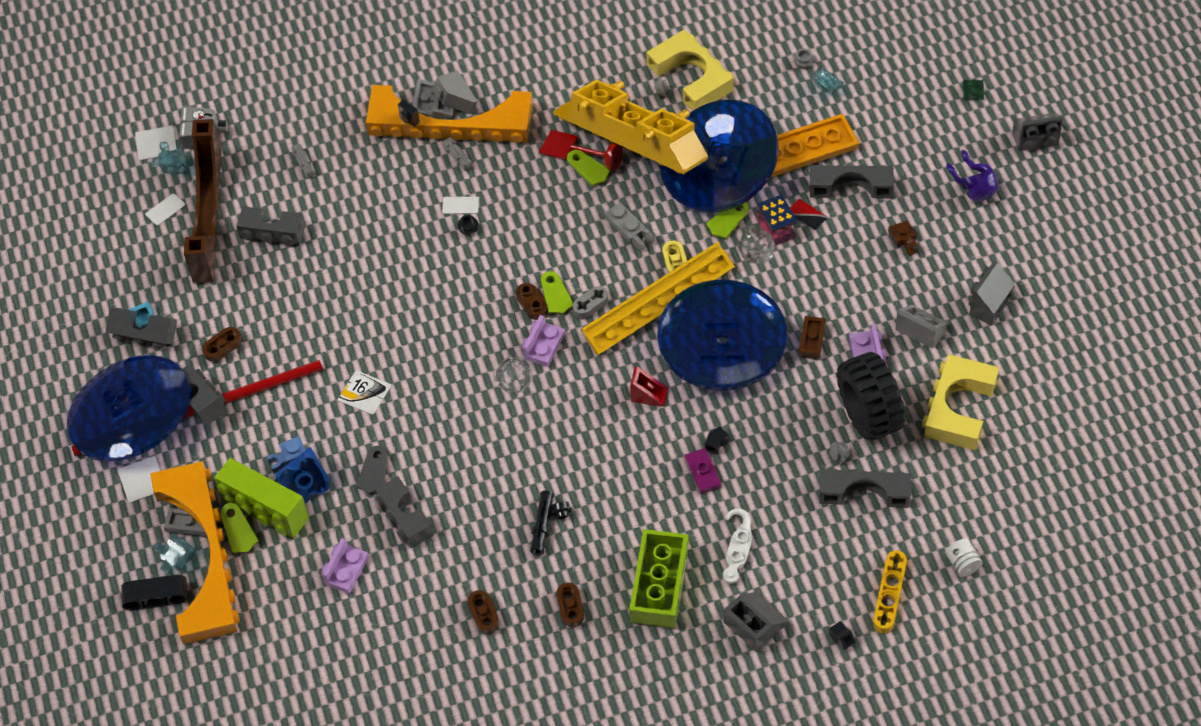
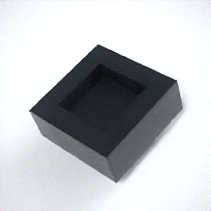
(408, 113)

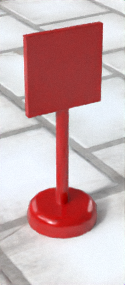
(560, 144)

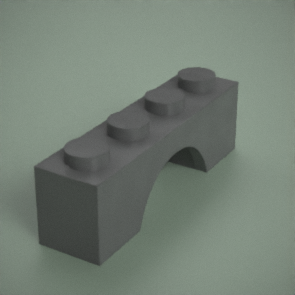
(874, 179)
(891, 487)

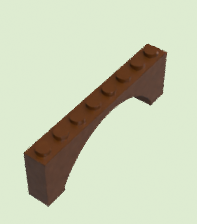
(201, 246)

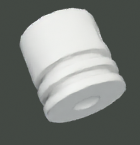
(966, 559)

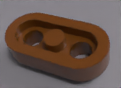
(531, 299)
(221, 344)
(570, 606)
(483, 613)

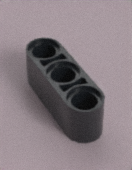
(154, 592)

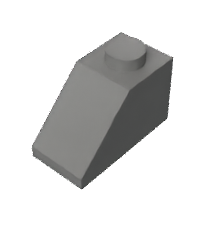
(455, 92)

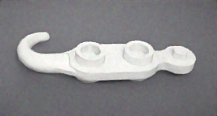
(738, 546)

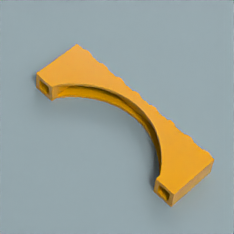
(505, 122)
(212, 609)

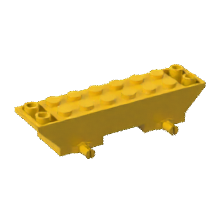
(654, 135)

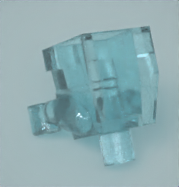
(171, 161)
(174, 553)

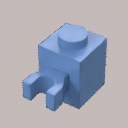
(289, 451)

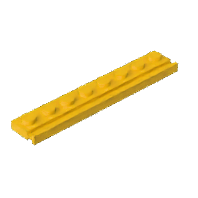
(653, 299)

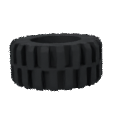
(870, 396)

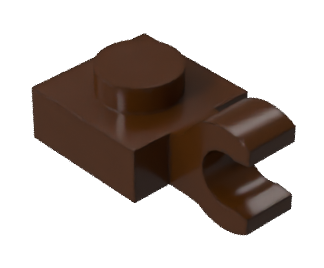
(904, 235)

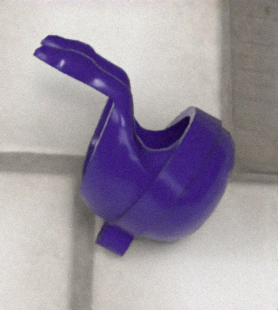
(979, 186)

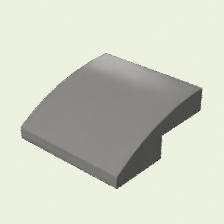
(428, 103)

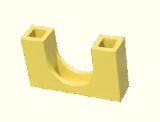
(686, 50)
(958, 375)

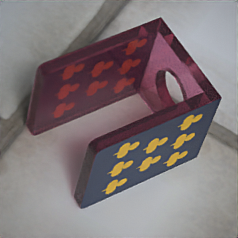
(776, 218)

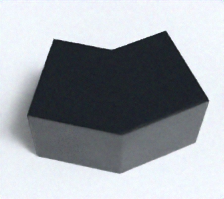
(715, 440)
(841, 635)

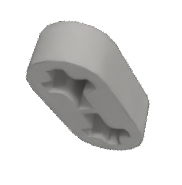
(590, 302)

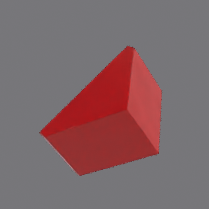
(647, 389)

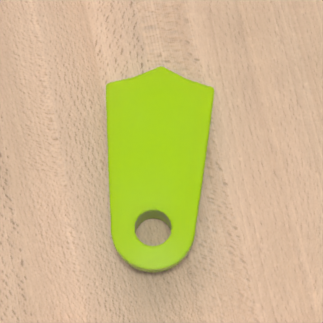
(587, 167)
(725, 222)
(555, 294)
(238, 529)

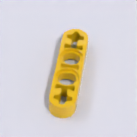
(890, 591)

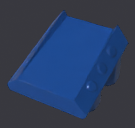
(304, 475)

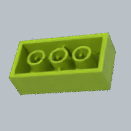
(261, 498)
(659, 578)

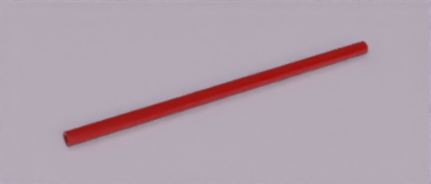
(258, 386)

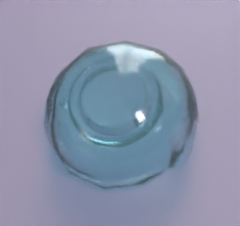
(826, 81)

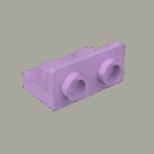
(542, 342)
(867, 342)
(344, 566)

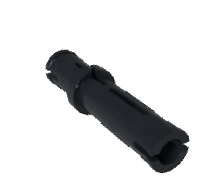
(540, 530)

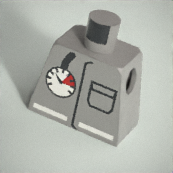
(194, 113)

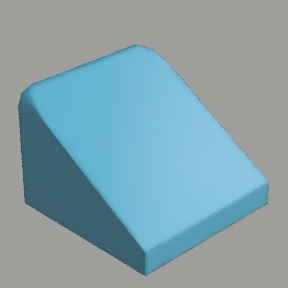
(143, 314)

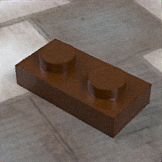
(812, 337)

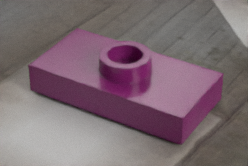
(702, 471)

